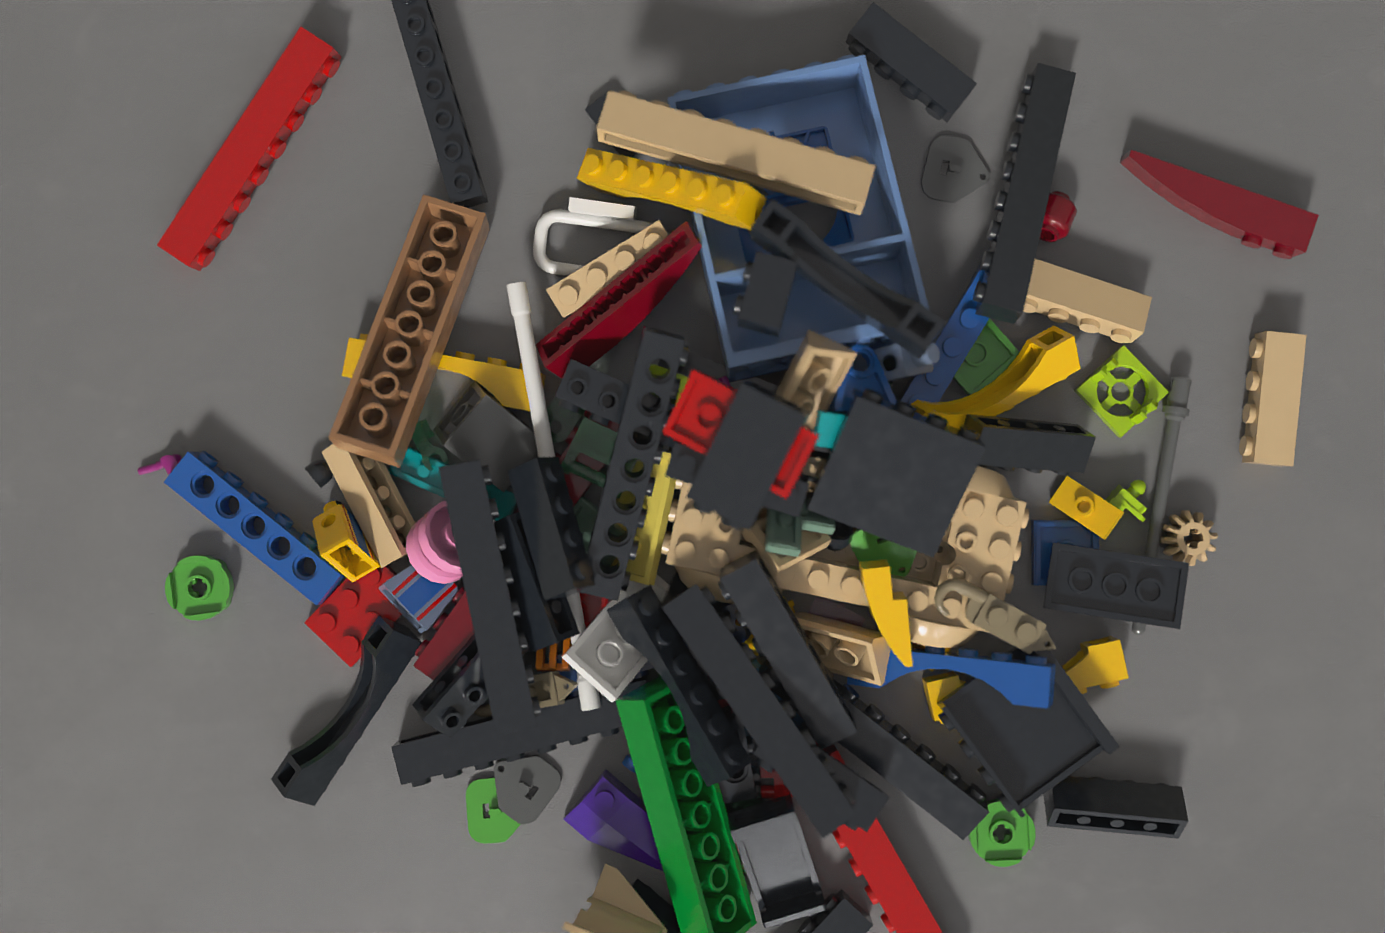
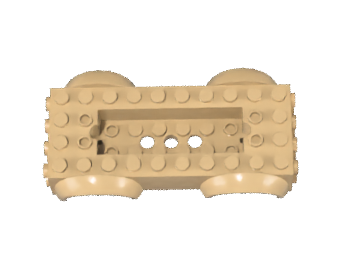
(974, 548)

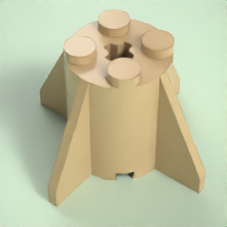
(615, 909)

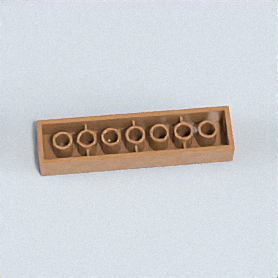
(410, 331)

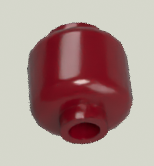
(1058, 217)

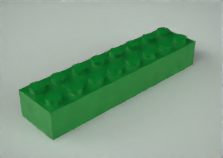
(685, 816)

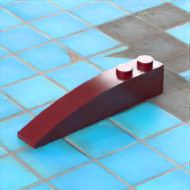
(1227, 207)
(620, 305)

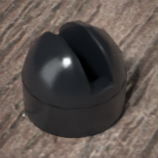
(319, 472)

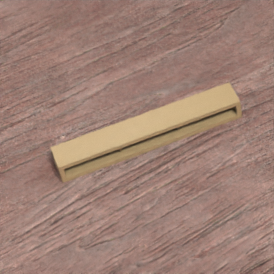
(735, 152)

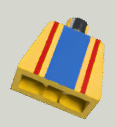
(334, 532)

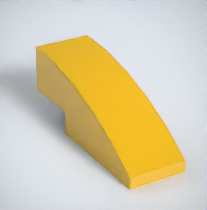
(887, 608)

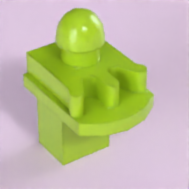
(1127, 499)

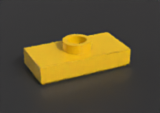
(1086, 507)

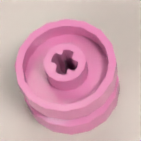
(433, 548)

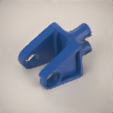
(871, 378)

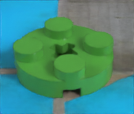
(189, 602)
(1013, 847)

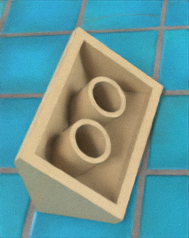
(816, 374)
(847, 647)

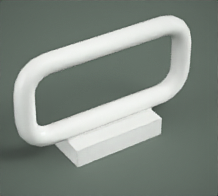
(583, 213)

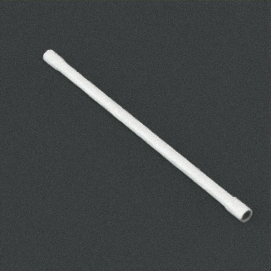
(521, 312)

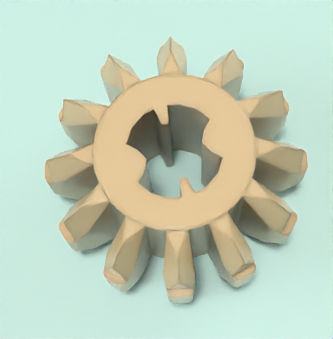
(1183, 526)

